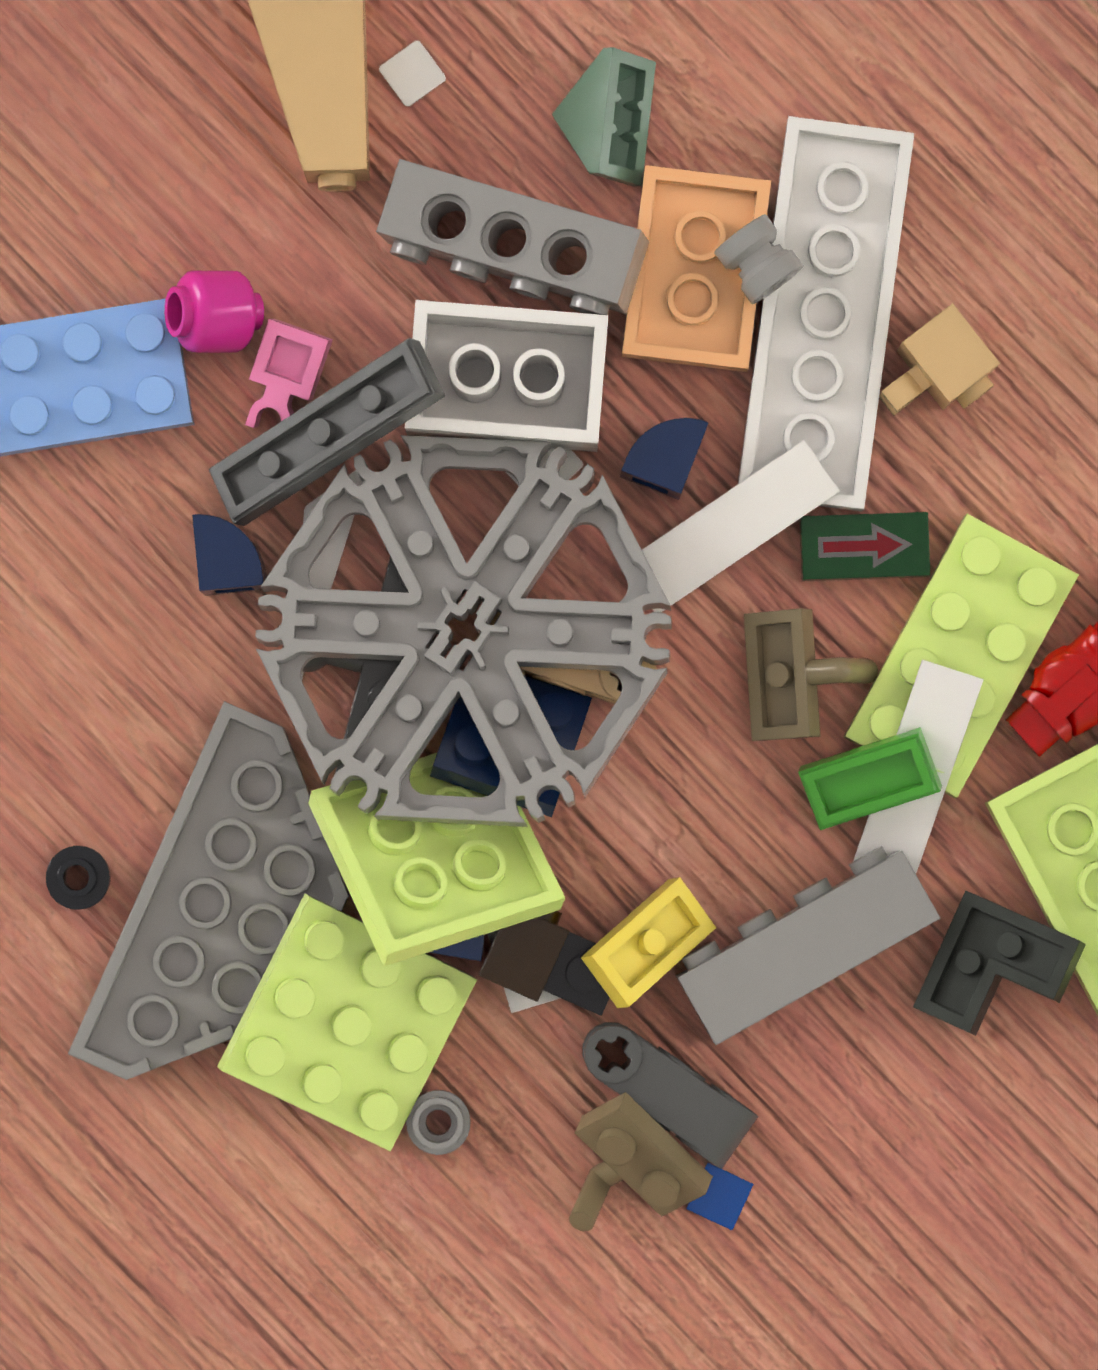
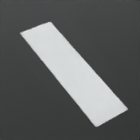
(739, 521)
(942, 708)

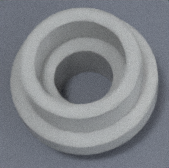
(438, 1143)

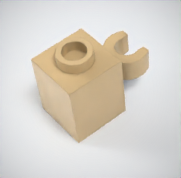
(945, 361)

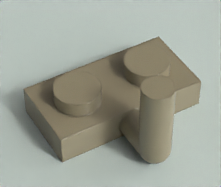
(786, 674)
(641, 1155)

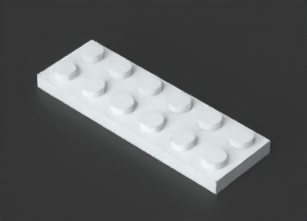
(830, 322)

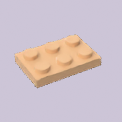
(684, 297)

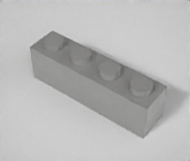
(807, 945)

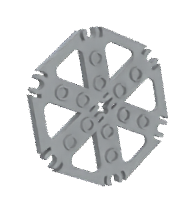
(437, 576)

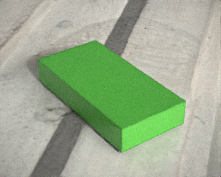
(870, 778)

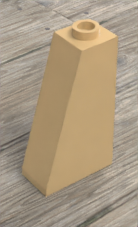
(321, 80)

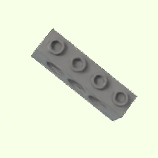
(424, 195)

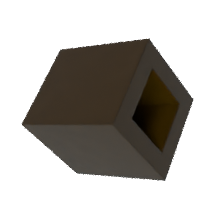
(525, 955)

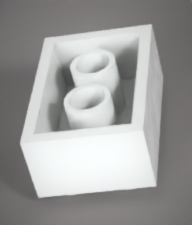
(512, 373)

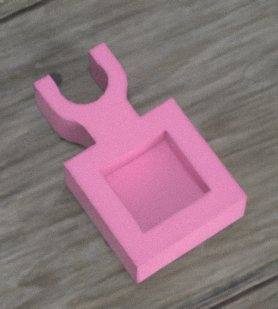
(289, 366)

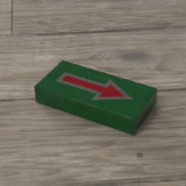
(864, 546)

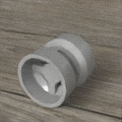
(762, 263)

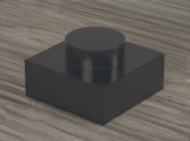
(572, 978)

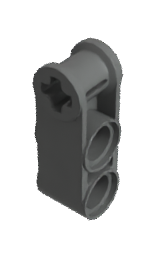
(671, 1093)

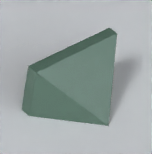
(610, 115)

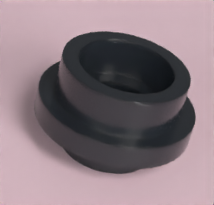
(98, 874)

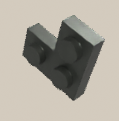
(983, 948)

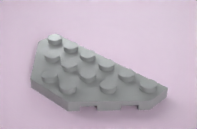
(211, 903)

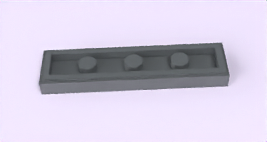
(327, 432)

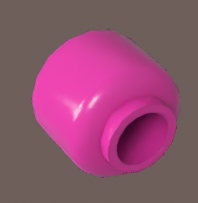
(213, 311)

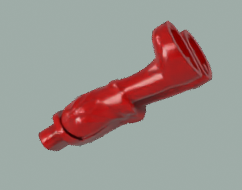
(1061, 696)

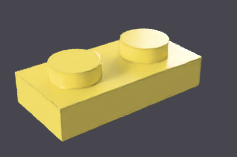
(648, 942)

